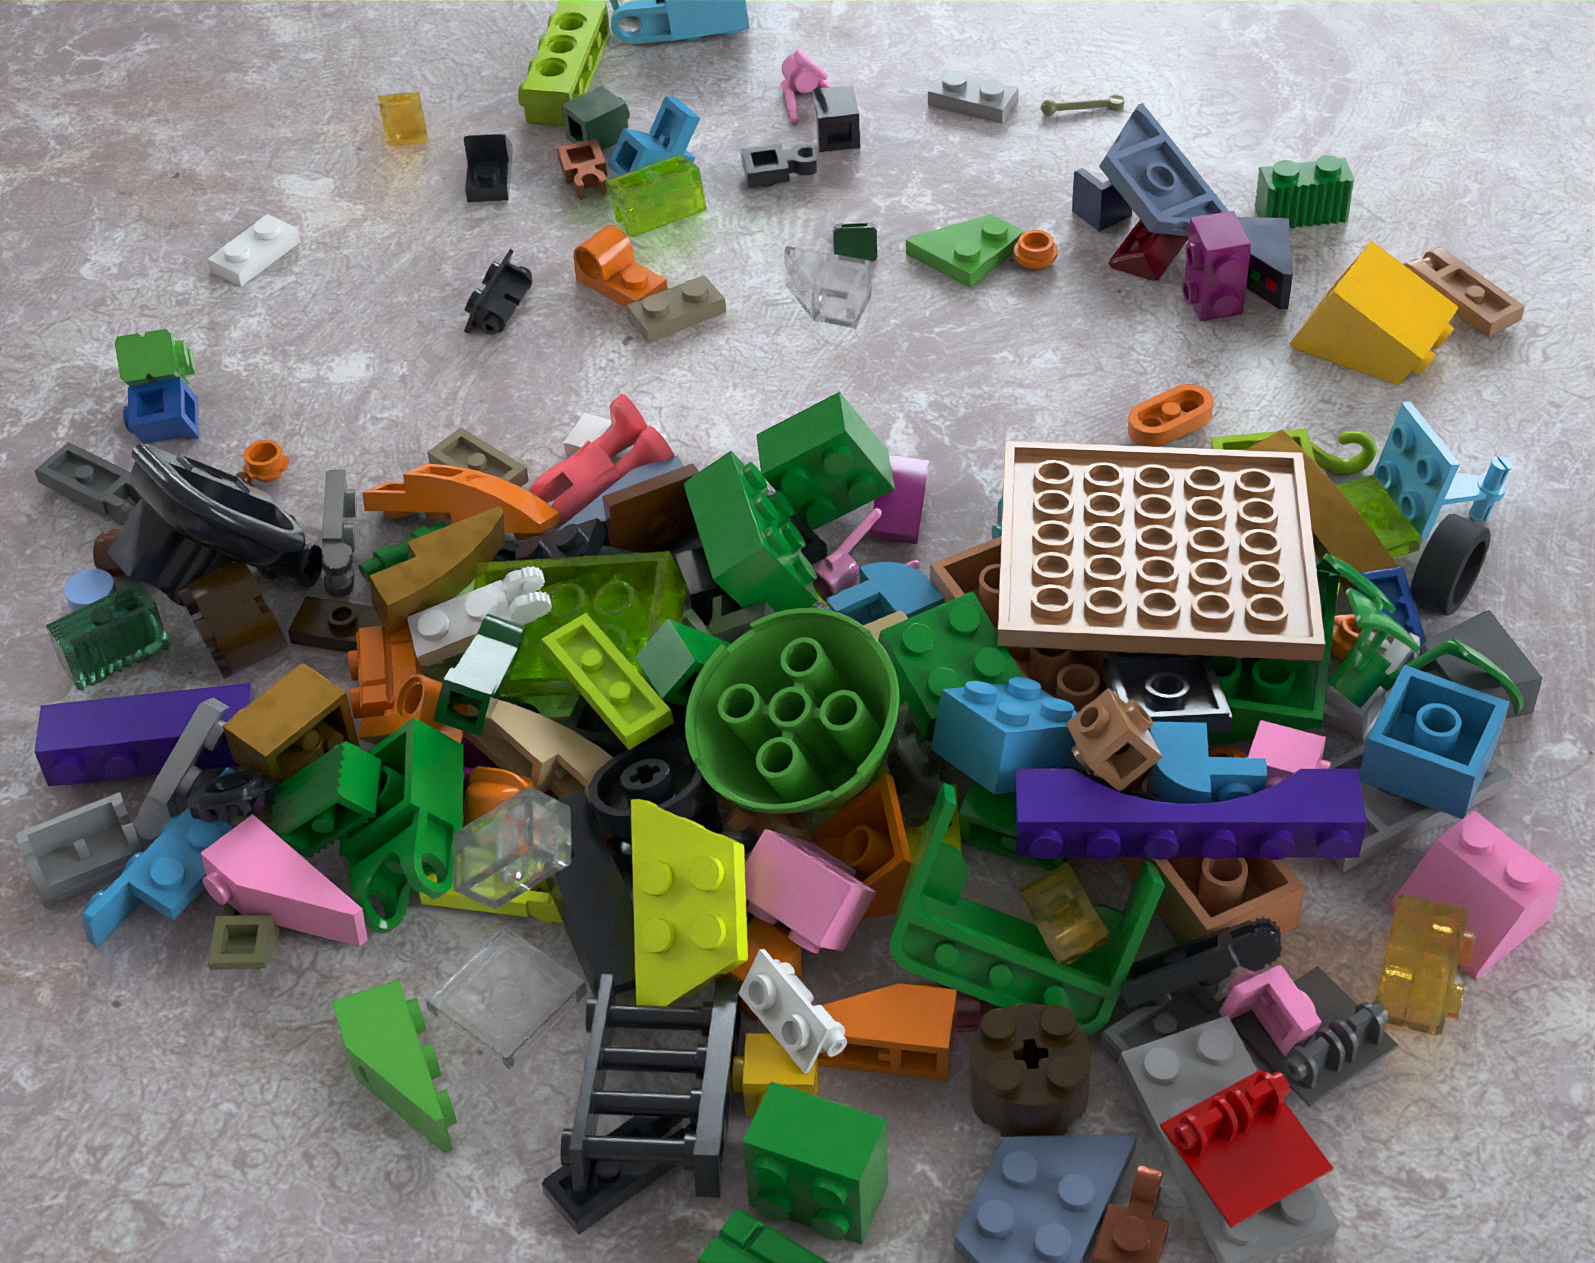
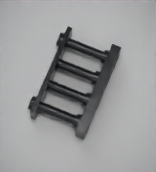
(705, 1106)

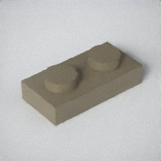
(676, 308)
(471, 452)

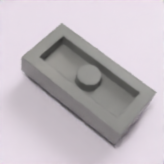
(973, 96)

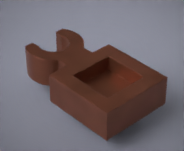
(584, 166)

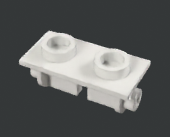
(787, 1011)

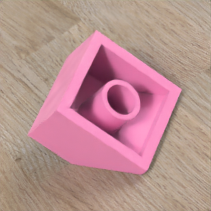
(1493, 880)

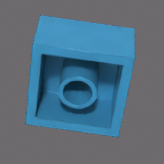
(1002, 729)
(1433, 741)

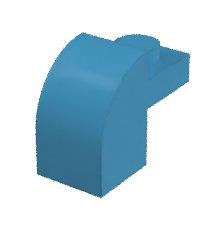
(666, 139)
(885, 590)
(1193, 777)

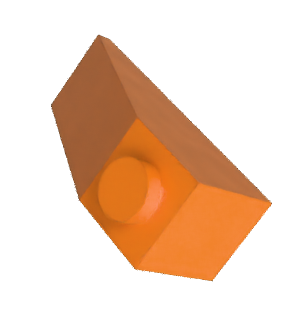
(896, 1031)

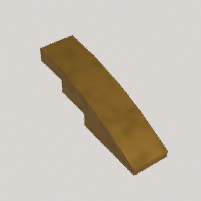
(1334, 520)

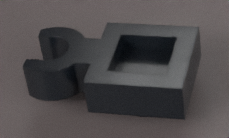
(773, 165)

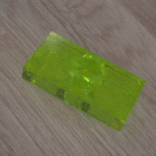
(1382, 515)

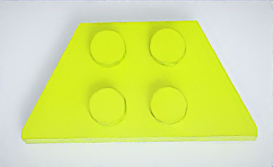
(685, 905)

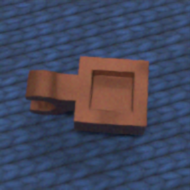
(1133, 1231)

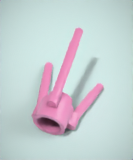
(800, 76)
(839, 569)

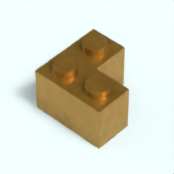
(291, 725)

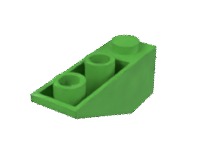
(389, 1061)

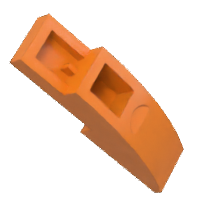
(460, 494)

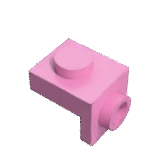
(1278, 1005)

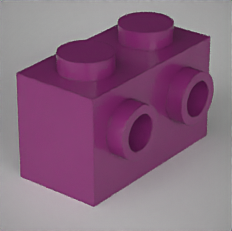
(1216, 266)

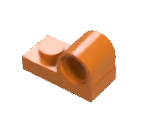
(608, 266)
(415, 699)

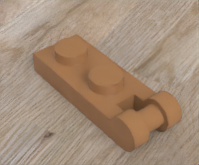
(1478, 299)

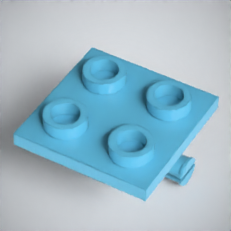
(1424, 476)

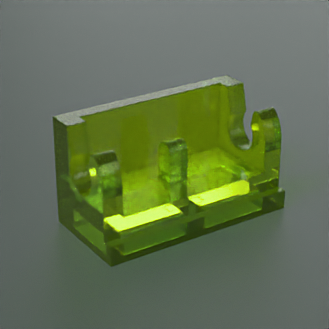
(657, 195)

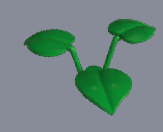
(1365, 667)

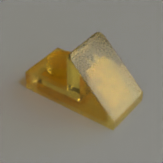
(404, 118)
(1065, 914)

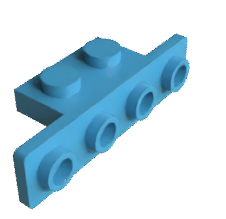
(162, 876)

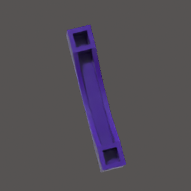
(1301, 817)

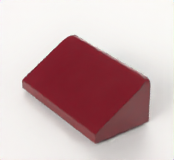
(1146, 252)

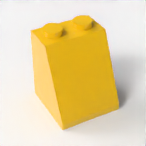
(1378, 319)

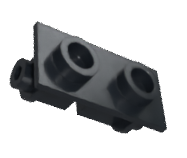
(488, 306)

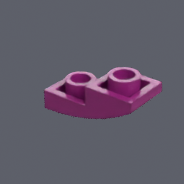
(904, 505)

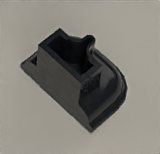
(196, 523)

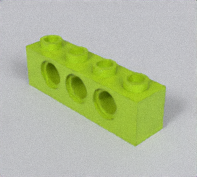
(564, 60)

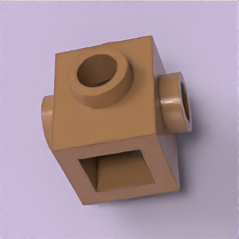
(1114, 739)

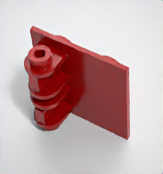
(1247, 1146)

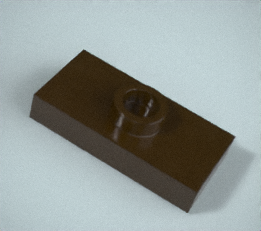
(331, 623)

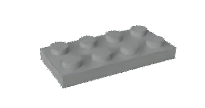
(1182, 1072)

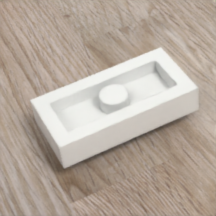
(254, 250)

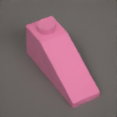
(268, 877)

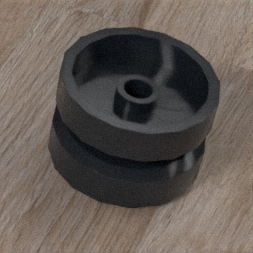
(654, 774)

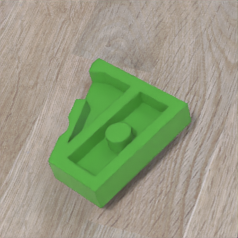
(967, 248)

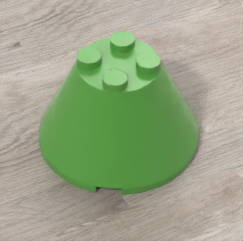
(794, 713)

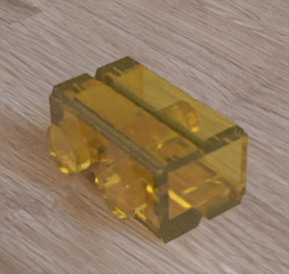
(1422, 964)

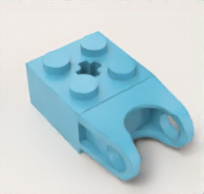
(679, 19)

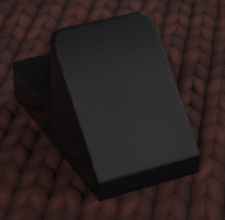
(488, 167)

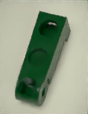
(480, 674)

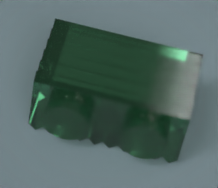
(108, 635)

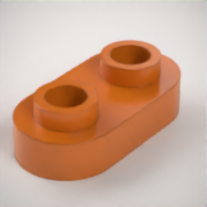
(1170, 415)

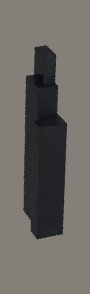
(595, 902)

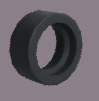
(1450, 564)

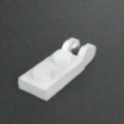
(455, 623)

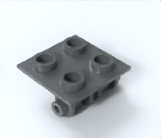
(1340, 1048)

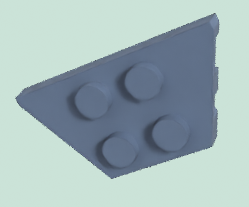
(1157, 177)
(1043, 1198)

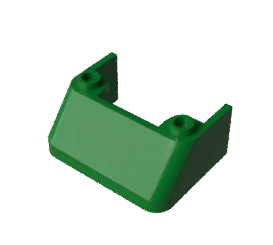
(1001, 955)

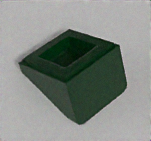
(856, 240)

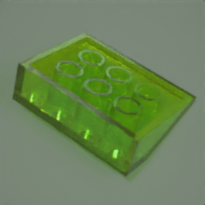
(620, 592)

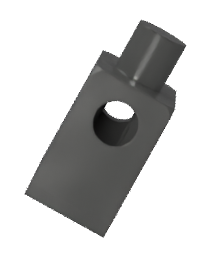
(1492, 641)

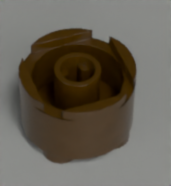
(233, 617)
(1030, 1070)

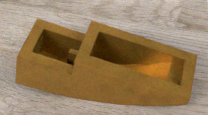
(437, 568)

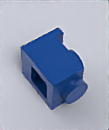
(162, 411)

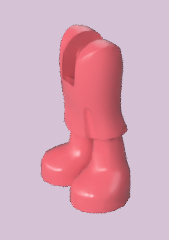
(590, 470)

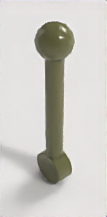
(1115, 102)

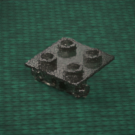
(914, 769)

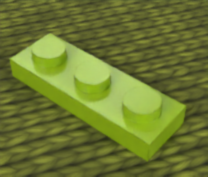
(608, 681)

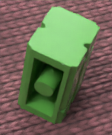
(153, 358)

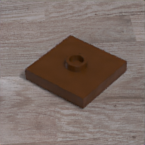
(650, 513)

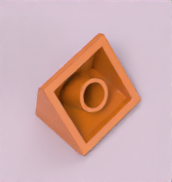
(873, 841)

